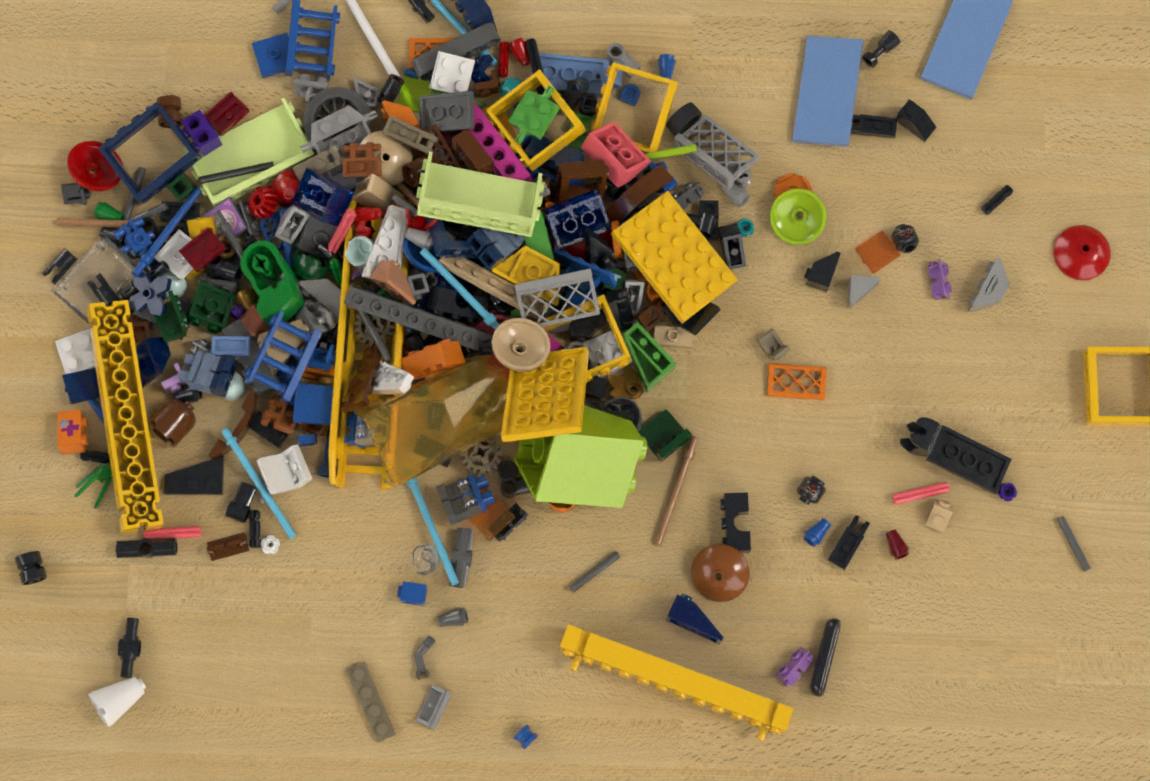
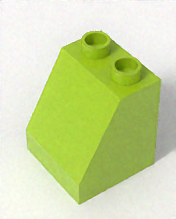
(584, 466)

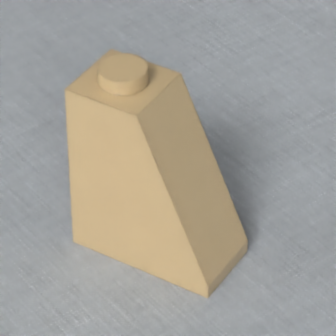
(375, 193)
(286, 337)

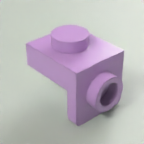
(173, 384)

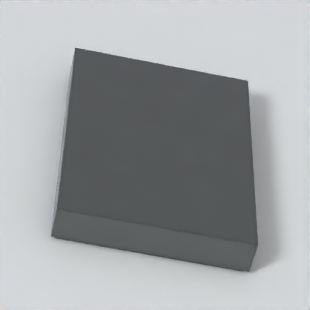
(447, 111)

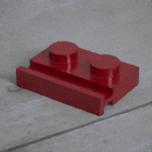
(226, 113)
(202, 249)

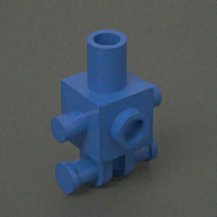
(136, 242)

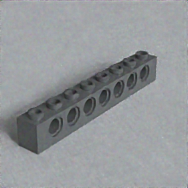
(416, 318)

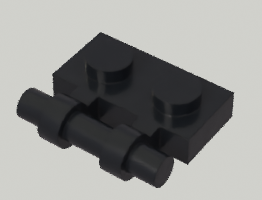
(167, 215)

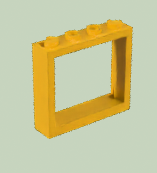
(607, 90)
(515, 96)
(588, 306)
(1091, 387)

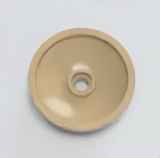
(398, 154)
(524, 336)

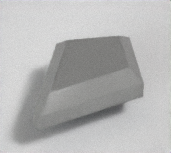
(368, 92)
(325, 317)

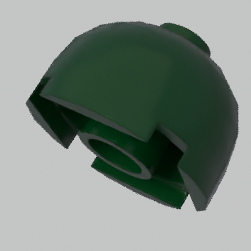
(309, 266)

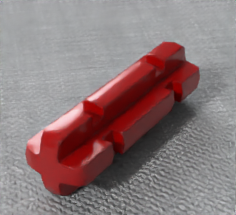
(503, 59)

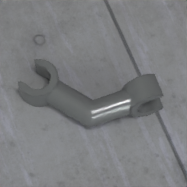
(428, 642)

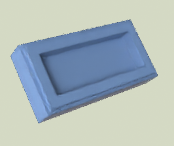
(231, 346)

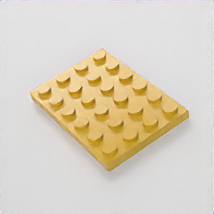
(674, 257)
(547, 398)

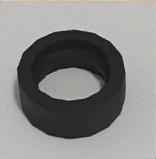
(683, 119)

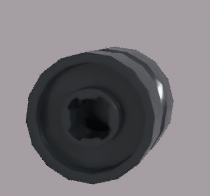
(30, 568)

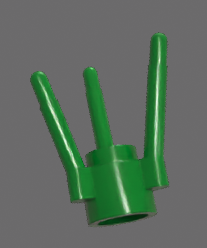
(100, 473)

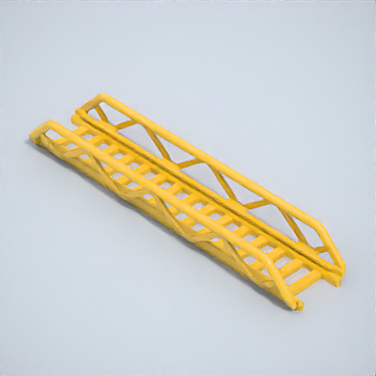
(345, 373)

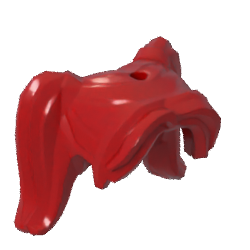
(363, 219)

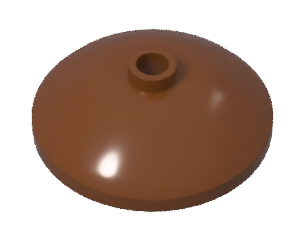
(722, 560)

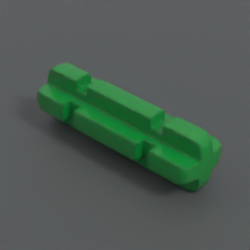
(337, 270)

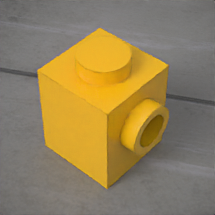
(199, 224)

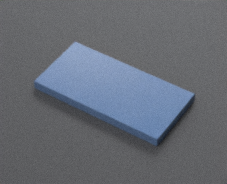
(965, 45)
(828, 91)

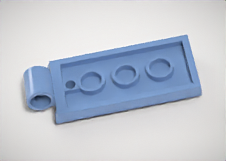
(563, 68)

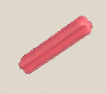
(341, 231)
(920, 493)
(173, 532)

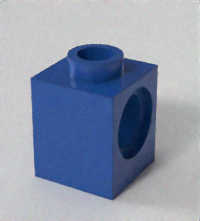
(412, 593)

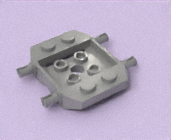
(332, 124)

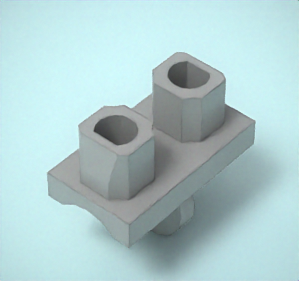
(307, 88)

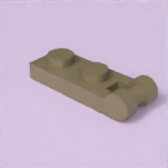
(409, 135)
(320, 163)

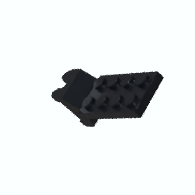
(956, 454)

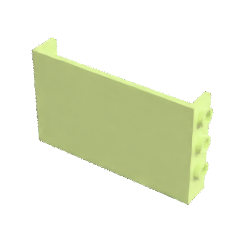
(264, 139)
(479, 198)

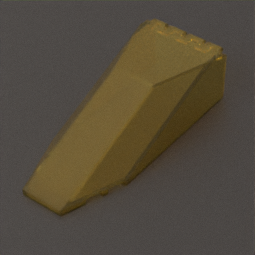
(438, 417)

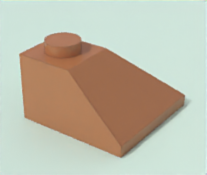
(393, 281)

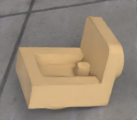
(940, 514)

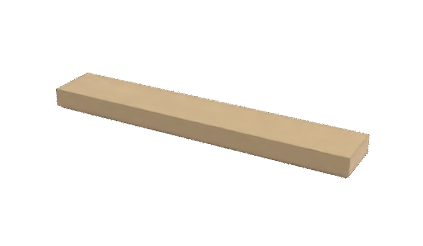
(490, 283)

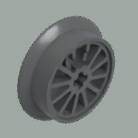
(333, 96)

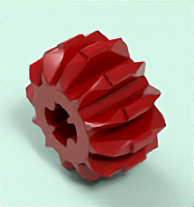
(263, 203)

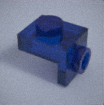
(480, 66)

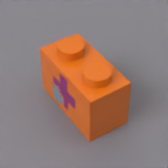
(72, 432)

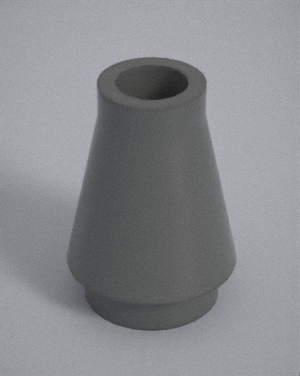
(456, 617)

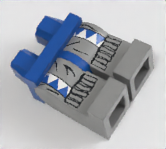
(358, 431)

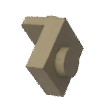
(772, 345)

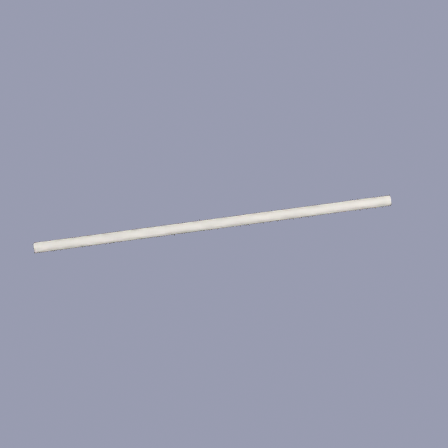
(384, 58)

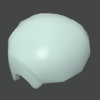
(359, 250)
(177, 286)
(236, 388)

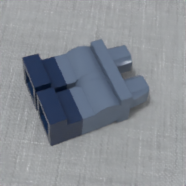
(496, 244)
(208, 373)

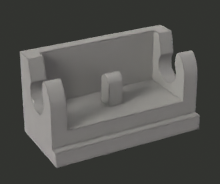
(433, 707)

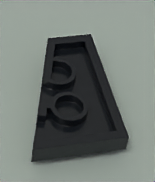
(199, 479)

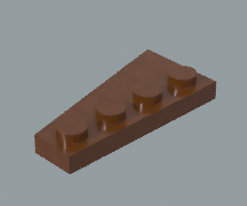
(361, 383)

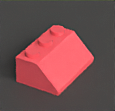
(617, 151)

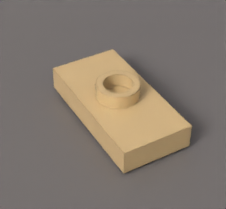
(672, 337)

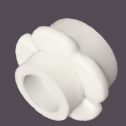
(270, 549)

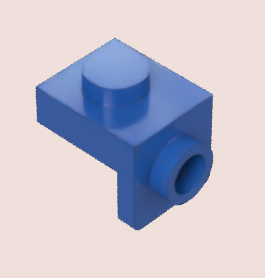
(322, 358)

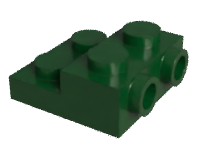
(210, 307)

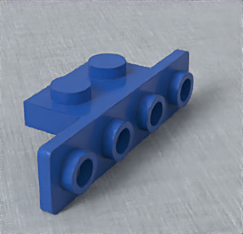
(577, 264)

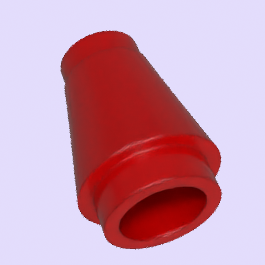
(519, 50)

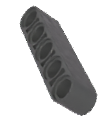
(464, 46)

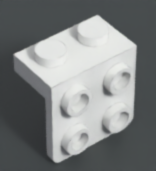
(285, 470)

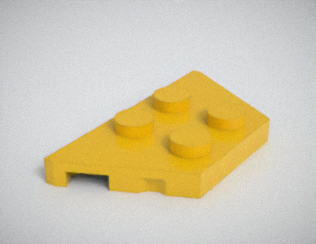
(528, 266)

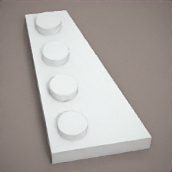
(389, 240)
(390, 380)

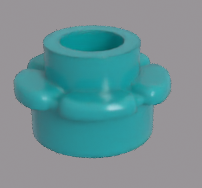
(745, 223)

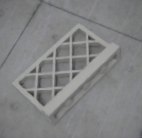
(709, 164)
(555, 282)

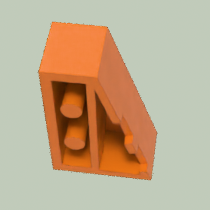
(433, 359)

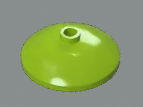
(793, 228)

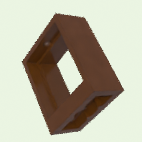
(470, 153)
(581, 170)

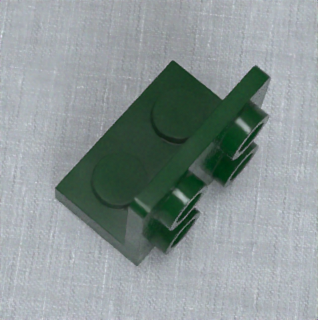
(174, 323)
(664, 435)

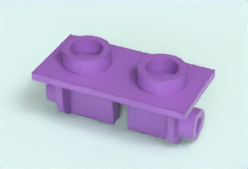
(940, 272)
(801, 660)

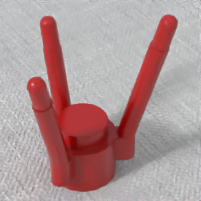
(418, 222)

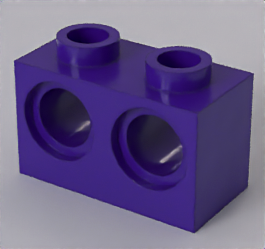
(202, 132)

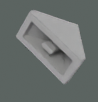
(291, 224)
(859, 287)
(635, 292)

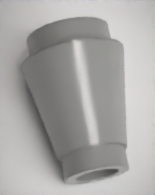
(737, 195)
(420, 238)

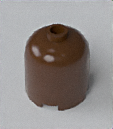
(173, 421)

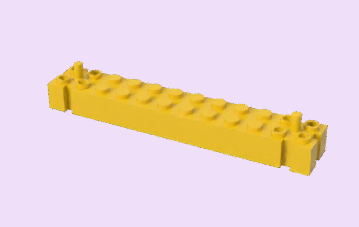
(124, 416)
(677, 679)

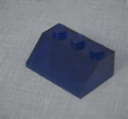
(570, 218)

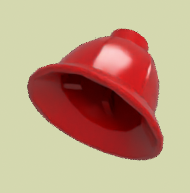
(285, 187)

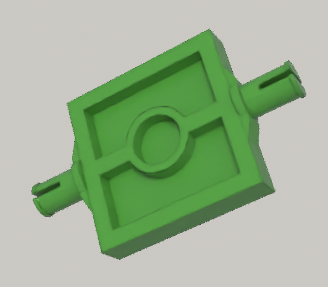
(534, 114)

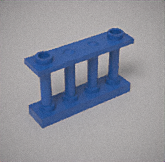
(295, 47)
(293, 372)

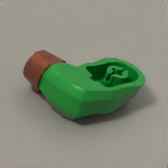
(274, 285)

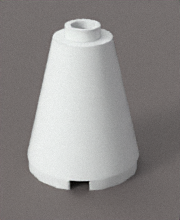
(116, 699)

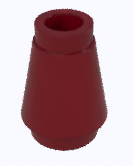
(897, 546)

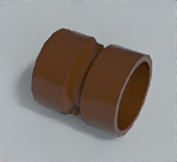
(173, 106)
(412, 171)

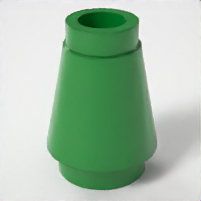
(107, 212)

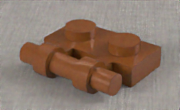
(362, 166)
(284, 419)

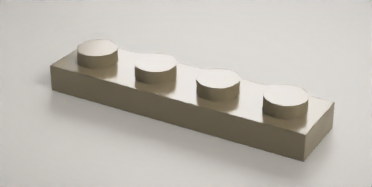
(371, 702)

